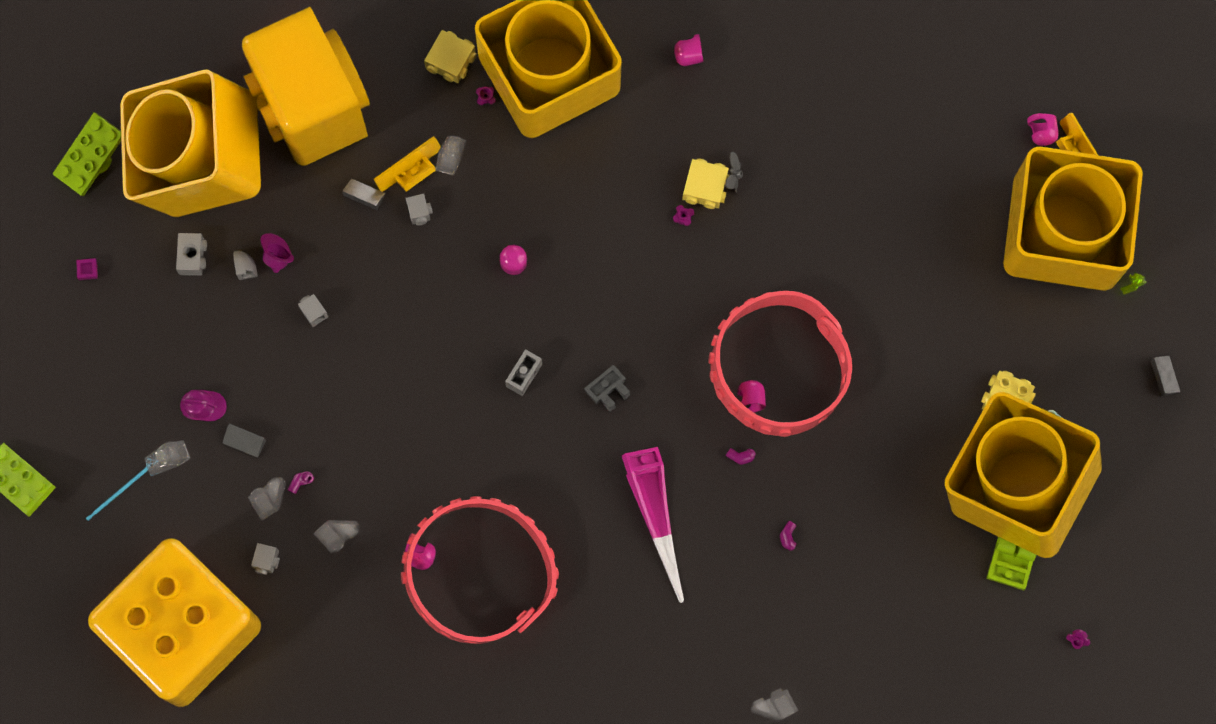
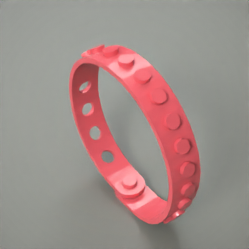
(827, 326)
(525, 618)

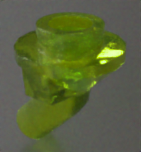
(1136, 280)

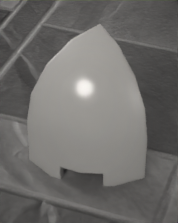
(244, 265)

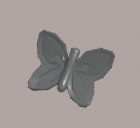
(732, 180)

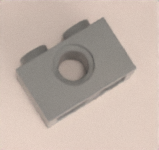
(187, 243)
(523, 372)

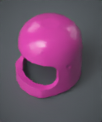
(689, 51)
(1043, 133)
(513, 259)
(754, 394)
(422, 556)

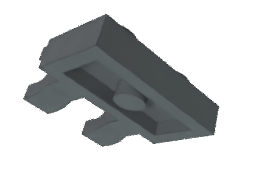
(606, 384)

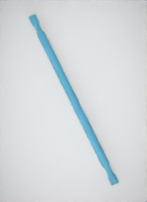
(117, 493)

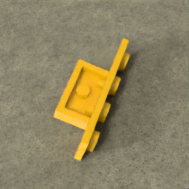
(1076, 138)
(411, 168)

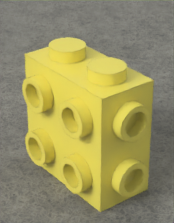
(450, 56)
(706, 184)
(1007, 383)

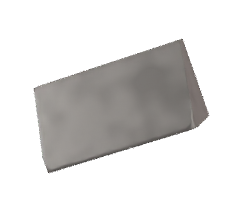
(363, 194)
(1165, 375)

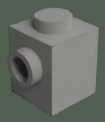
(419, 209)
(312, 310)
(265, 559)

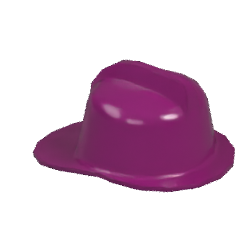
(276, 252)
(203, 405)

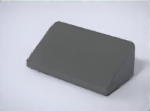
(243, 440)

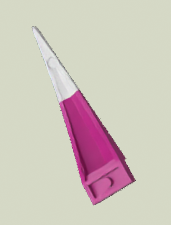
(647, 482)

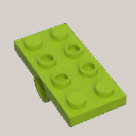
(89, 154)
(21, 482)
(1010, 564)

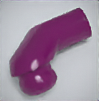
(741, 458)
(300, 479)
(786, 537)

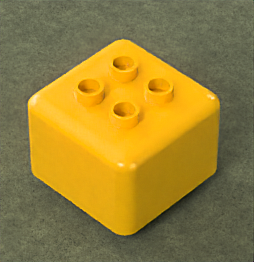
(548, 61)
(305, 86)
(190, 144)
(1073, 218)
(1024, 474)
(174, 623)

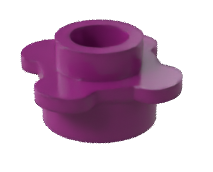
(485, 91)
(683, 220)
(1078, 639)

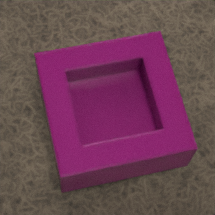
(87, 269)

